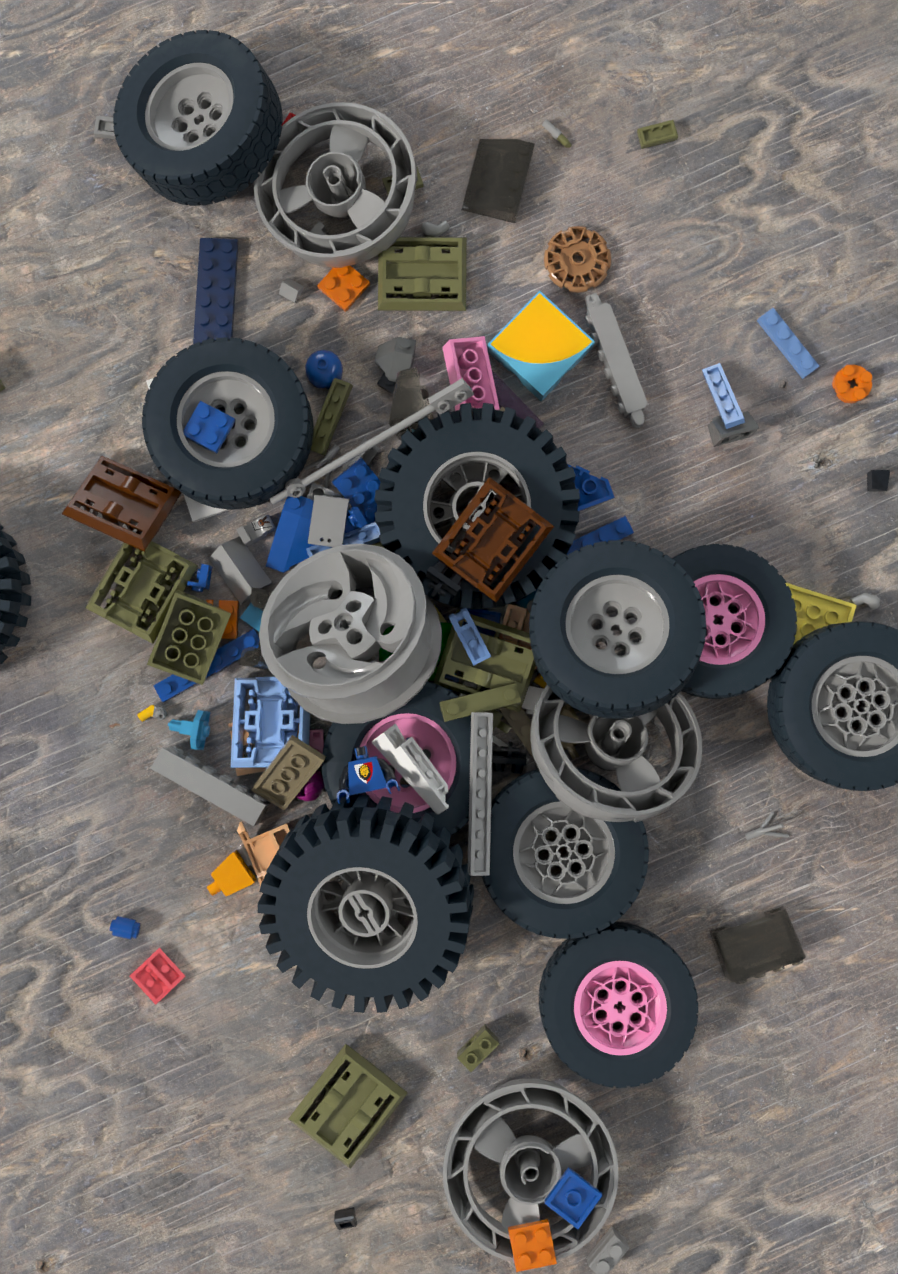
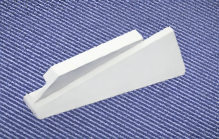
(414, 767)

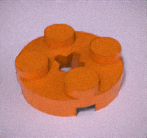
(842, 387)

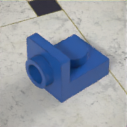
(354, 519)
(204, 577)

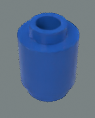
(125, 928)

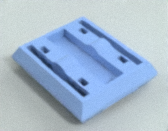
(268, 722)

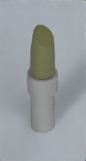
(556, 134)

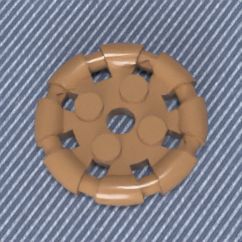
(573, 269)

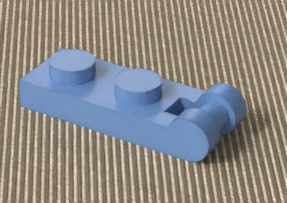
(470, 637)

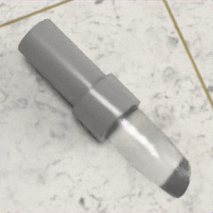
(242, 850)

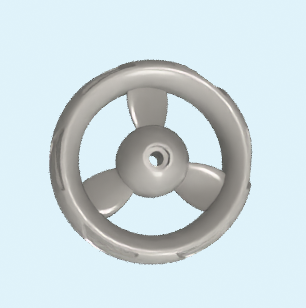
(338, 184)
(619, 748)
(528, 1164)

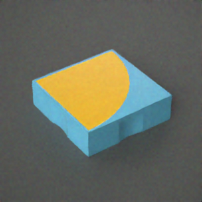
(540, 345)

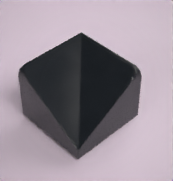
(877, 480)

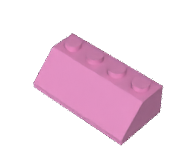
(470, 360)

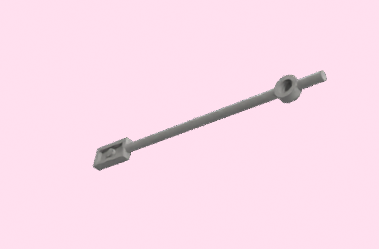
(440, 402)

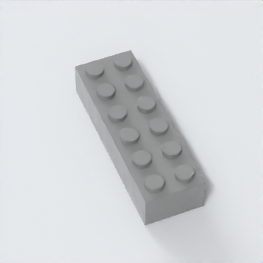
(211, 785)

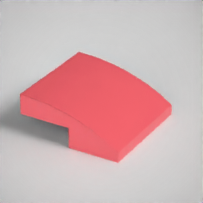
(157, 976)

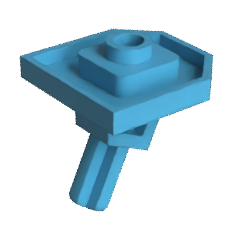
(197, 729)

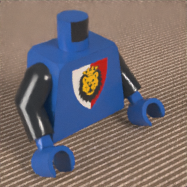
(365, 775)

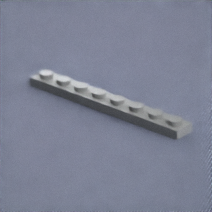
(480, 794)

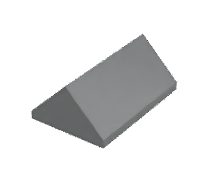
(239, 569)

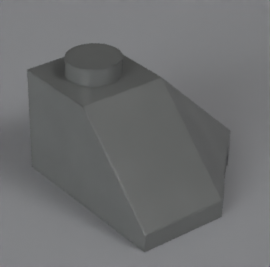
(395, 356)

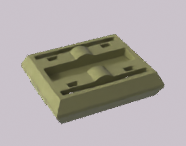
(423, 272)
(141, 588)
(499, 670)
(348, 1106)

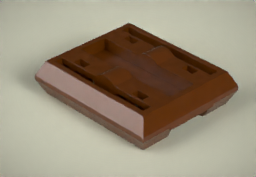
(122, 500)
(492, 539)

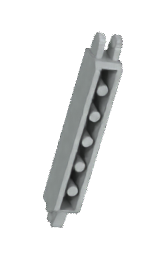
(616, 360)

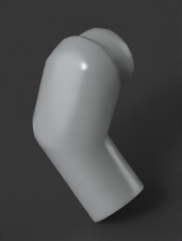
(434, 230)
(871, 600)

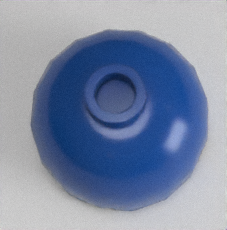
(323, 368)

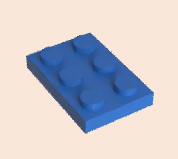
(359, 486)

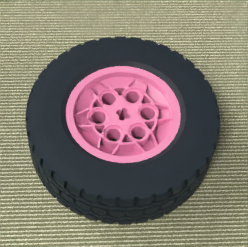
(763, 613)
(640, 1047)

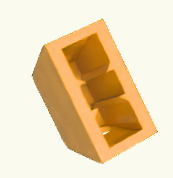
(231, 876)

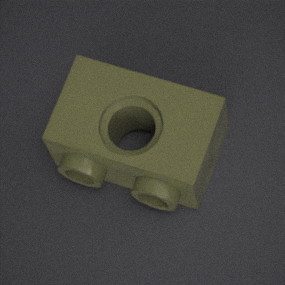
(477, 1048)

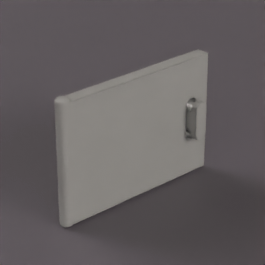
(328, 521)

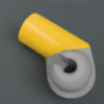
(152, 711)

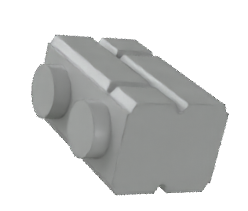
(607, 1252)

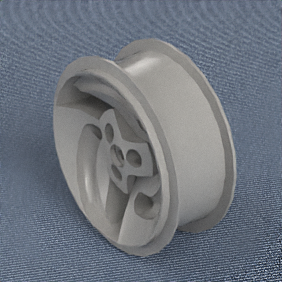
(347, 686)

